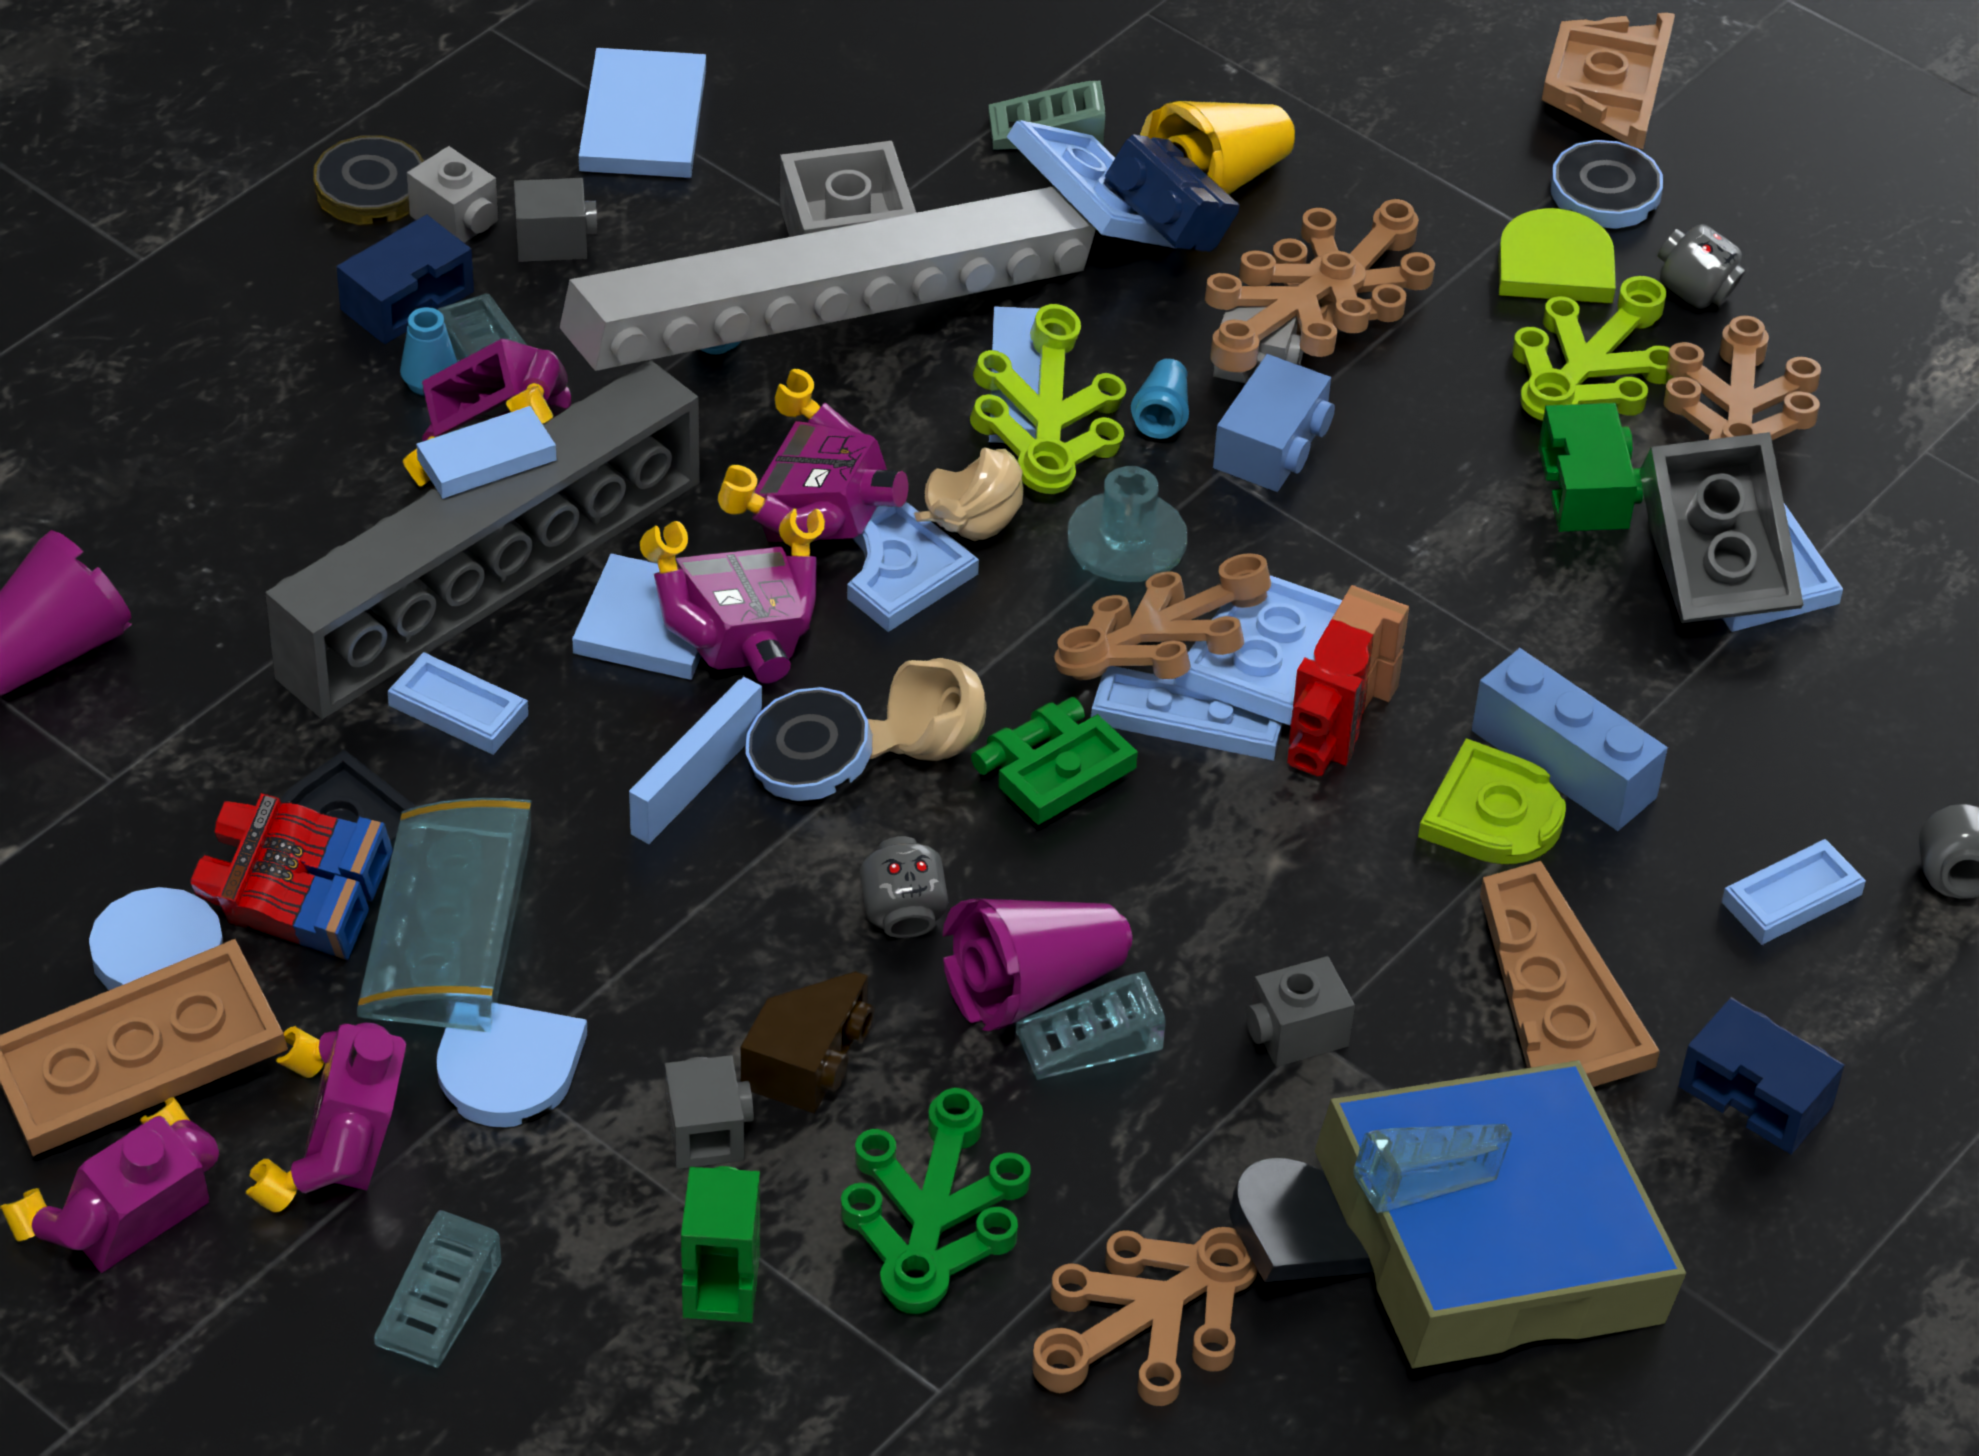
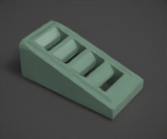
(1069, 107)

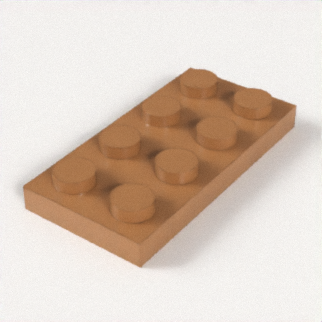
(136, 1046)

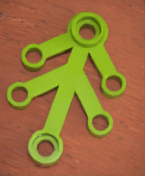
(1638, 306)
(1046, 460)

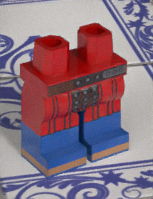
(295, 872)

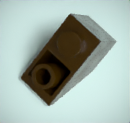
(804, 1040)

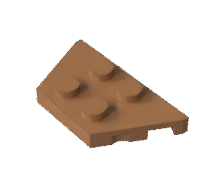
(1609, 73)

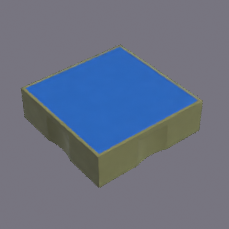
(1536, 1255)

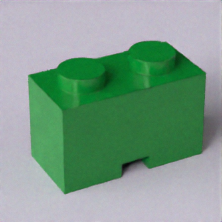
(1592, 463)
(720, 1244)

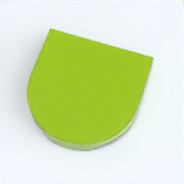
(1556, 255)
(1494, 807)

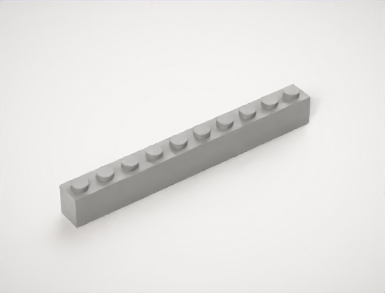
(823, 277)

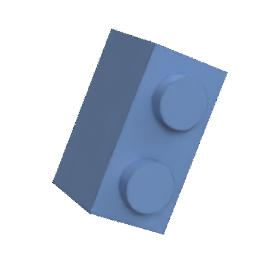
(1273, 423)

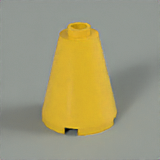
(1225, 139)

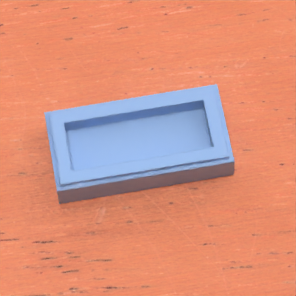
(486, 452)
(458, 703)
(1793, 891)

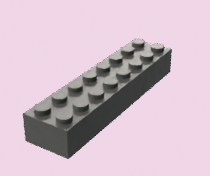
(466, 555)

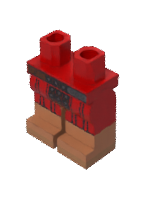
(1350, 665)

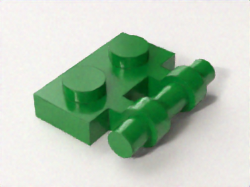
(1064, 769)

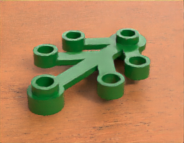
(933, 1207)

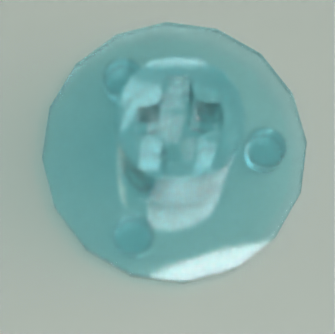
(1127, 529)

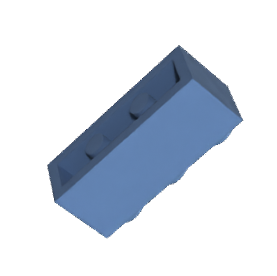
(1571, 735)

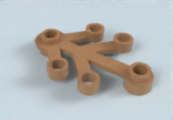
(1393, 230)
(1328, 277)
(1744, 347)
(1164, 618)
(1147, 1304)

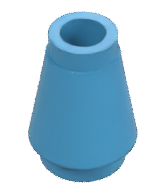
(425, 348)
(1162, 400)

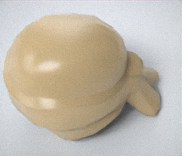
(977, 499)
(931, 711)

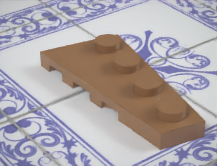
(1558, 982)

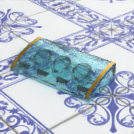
(447, 913)

